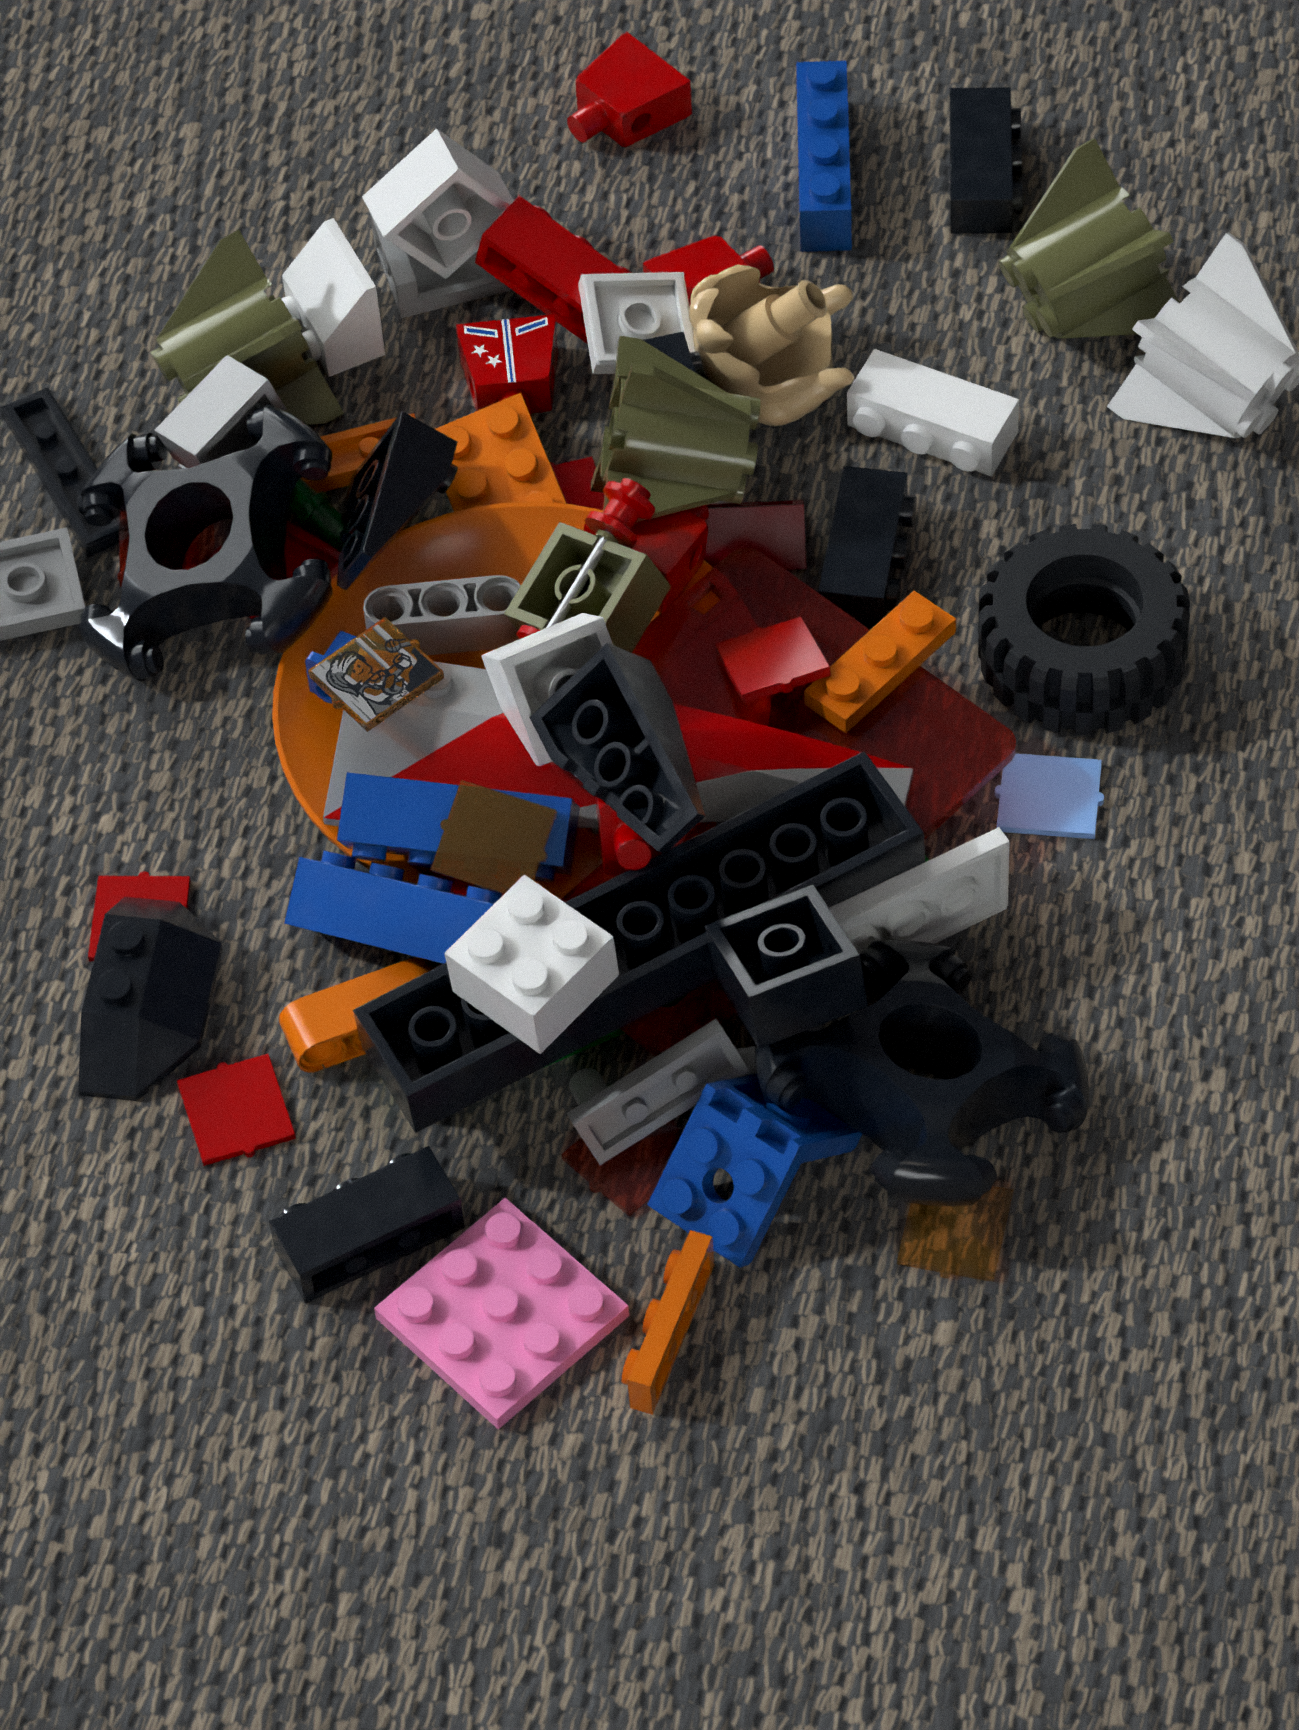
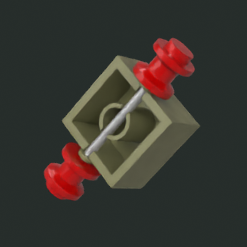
(595, 573)

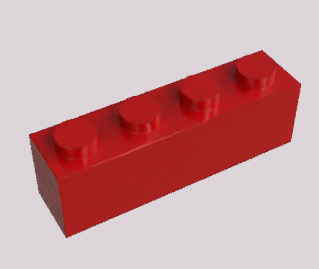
(542, 261)

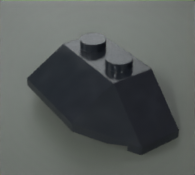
(145, 997)

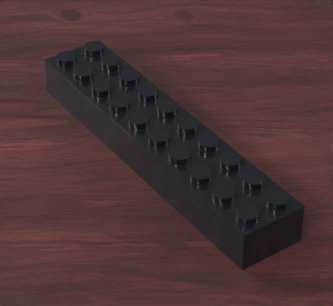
(827, 832)

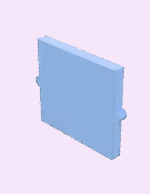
(1050, 796)

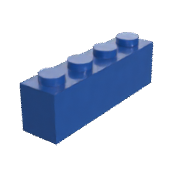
(823, 156)
(406, 815)
(382, 907)

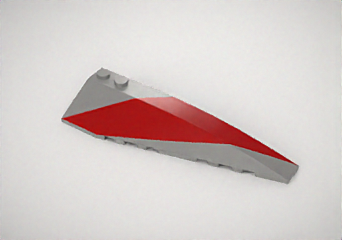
(463, 735)

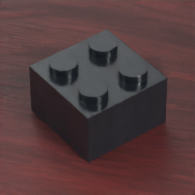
(786, 966)

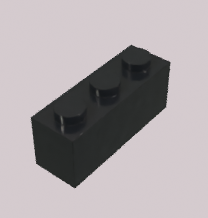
(984, 160)
(868, 543)
(366, 1223)

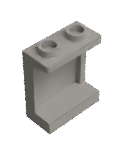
(421, 290)

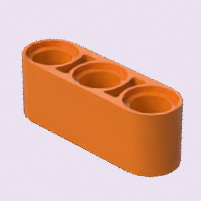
(323, 1023)

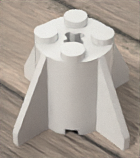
(1214, 356)

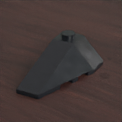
(391, 490)
(624, 744)

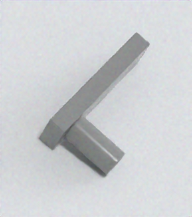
(652, 1094)

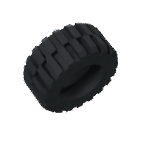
(1083, 684)

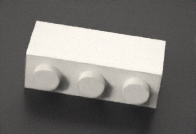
(932, 412)

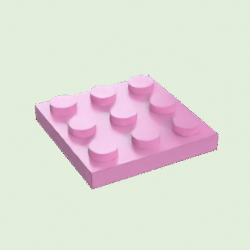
(501, 1312)

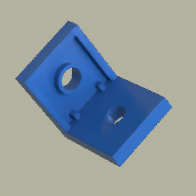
(759, 1150)

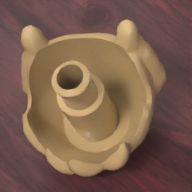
(768, 341)

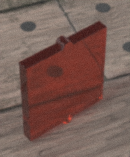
(630, 1175)

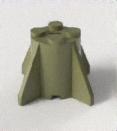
(1087, 257)
(234, 317)
(675, 433)

